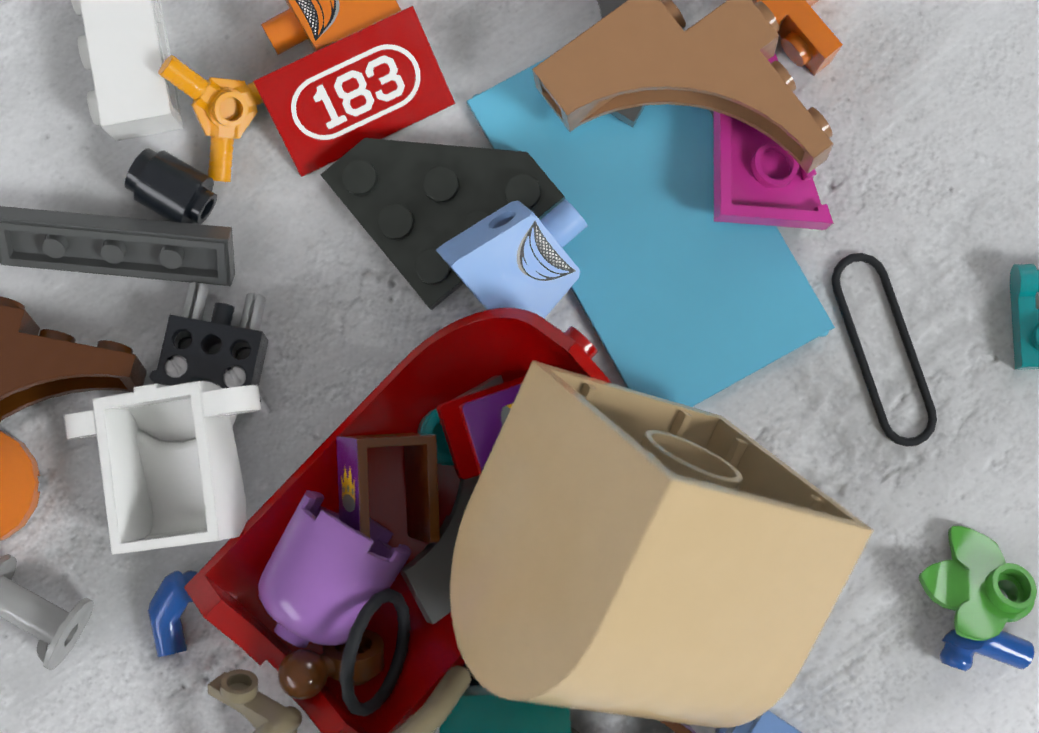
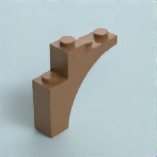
(716, 65)

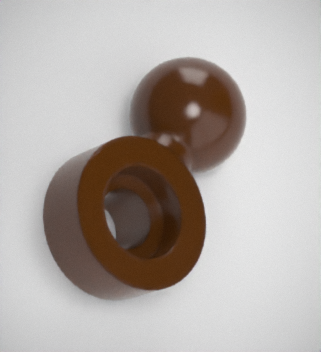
(306, 672)

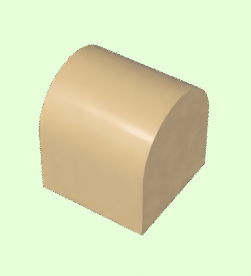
(642, 558)

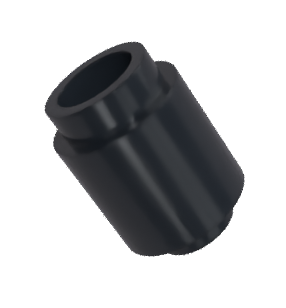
(171, 187)

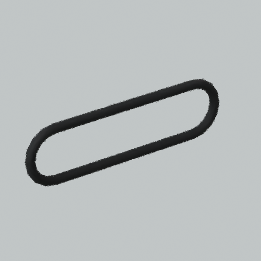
(931, 410)

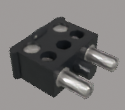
(195, 362)

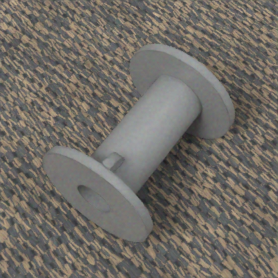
(41, 617)

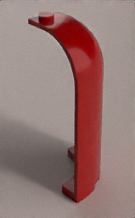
(433, 373)

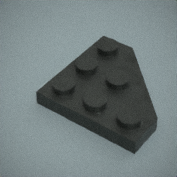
(427, 193)

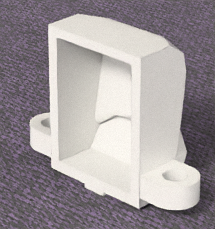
(169, 463)

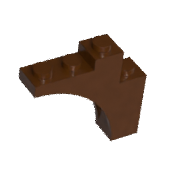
(55, 365)

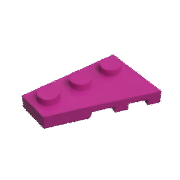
(761, 181)

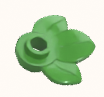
(973, 582)

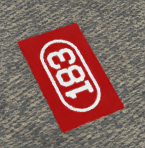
(355, 90)

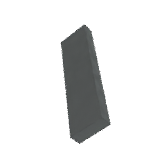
(116, 246)

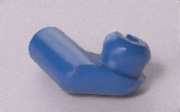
(166, 611)
(1005, 647)

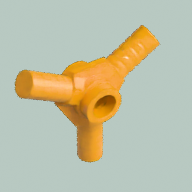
(221, 108)

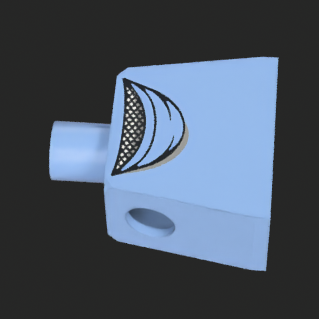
(517, 258)

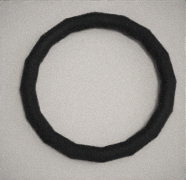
(352, 645)

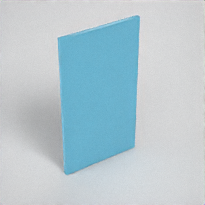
(662, 283)

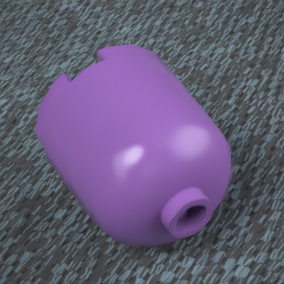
(325, 574)

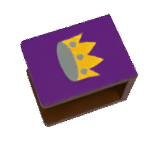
(420, 481)

